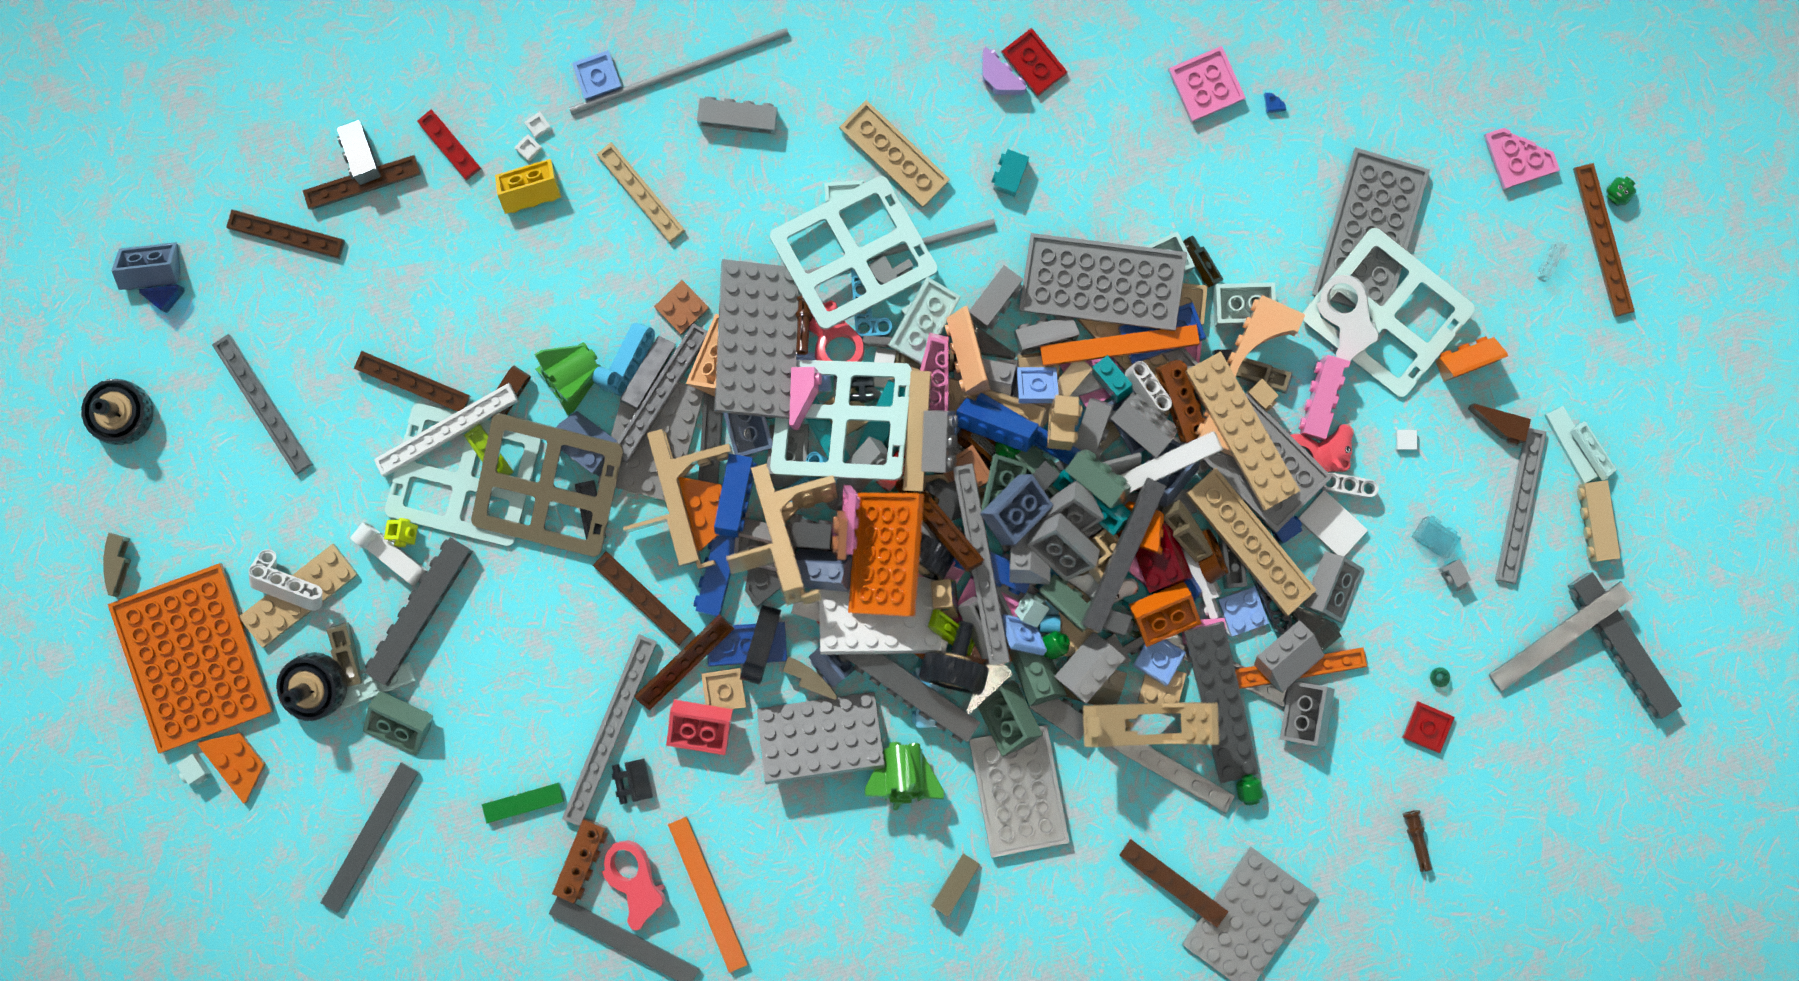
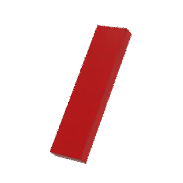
(449, 144)

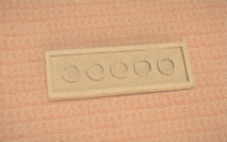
(894, 153)
(274, 616)

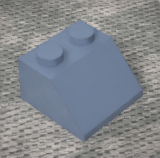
(831, 667)

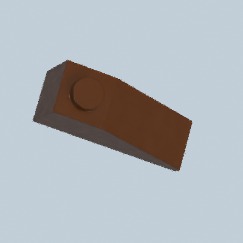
(1504, 424)

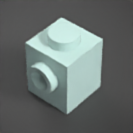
(1032, 609)
(193, 769)

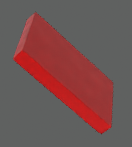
(1034, 62)

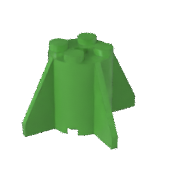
(568, 373)
(904, 776)

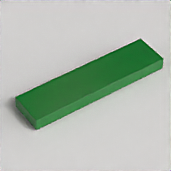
(522, 802)

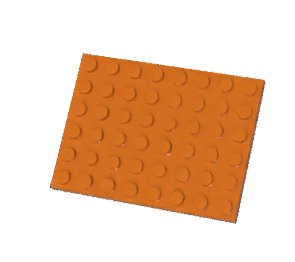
(190, 658)

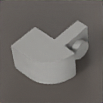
(884, 272)

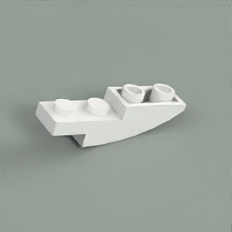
(1209, 591)

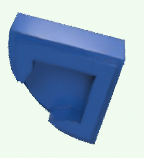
(1273, 103)

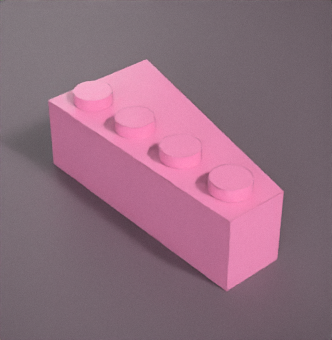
(937, 361)
(1323, 397)

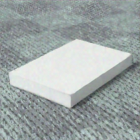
(1332, 524)

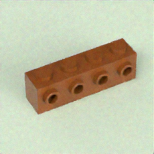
(1184, 407)
(579, 860)

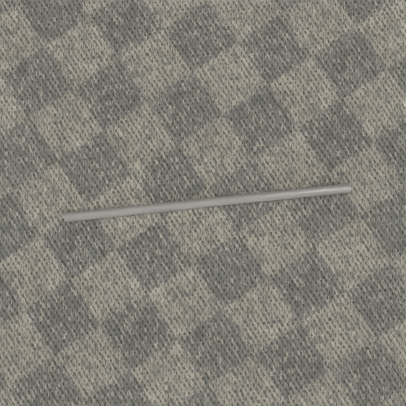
(678, 71)
(933, 239)

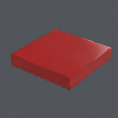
(1428, 727)

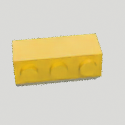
(527, 186)

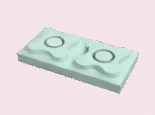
(924, 315)

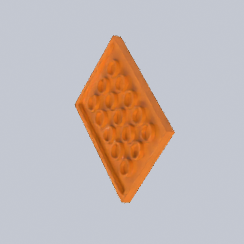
(886, 554)

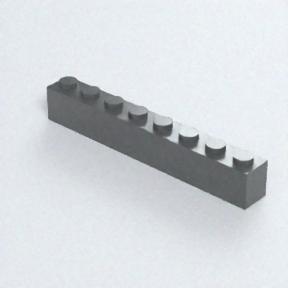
(418, 612)
(1627, 651)
(915, 694)

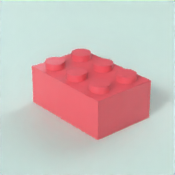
(699, 727)

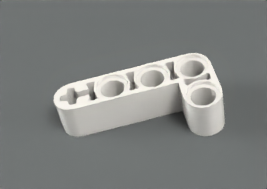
(394, 557)
(267, 579)

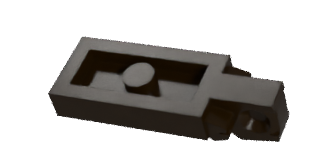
(1203, 262)

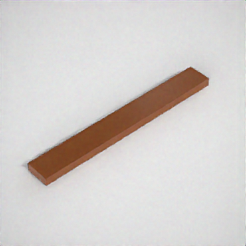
(1603, 240)

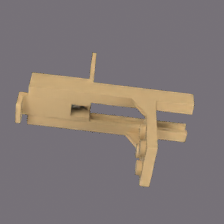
(669, 472)
(777, 512)
(1110, 724)

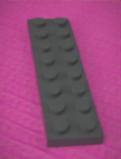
(1219, 684)

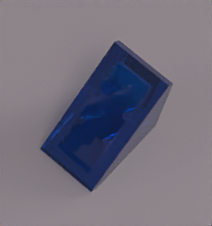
(164, 296)

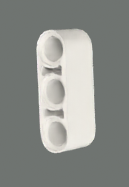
(1147, 378)
(1357, 486)

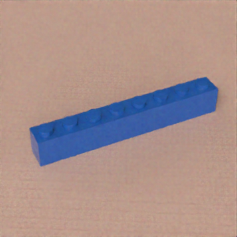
(716, 577)

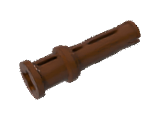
(804, 317)
(1416, 832)

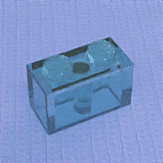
(1436, 536)

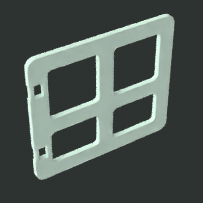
(855, 256)
(1384, 315)
(841, 413)
(461, 482)

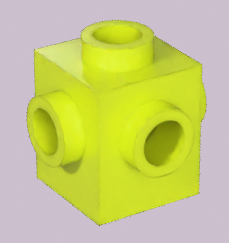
(401, 532)

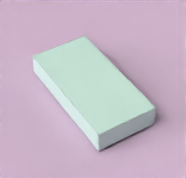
(836, 189)

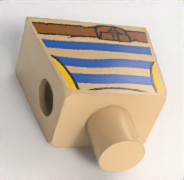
(945, 597)

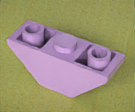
(999, 76)

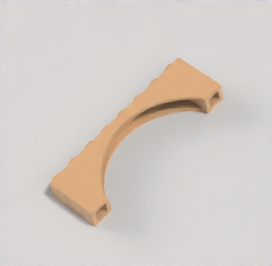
(1267, 322)

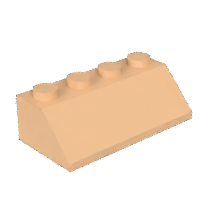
(968, 353)
(704, 369)

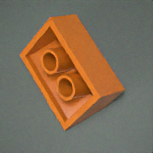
(1470, 358)
(1165, 613)

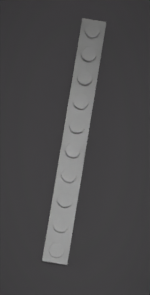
(984, 574)
(609, 730)

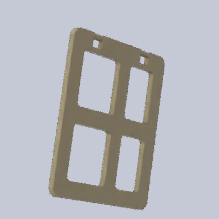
(545, 490)

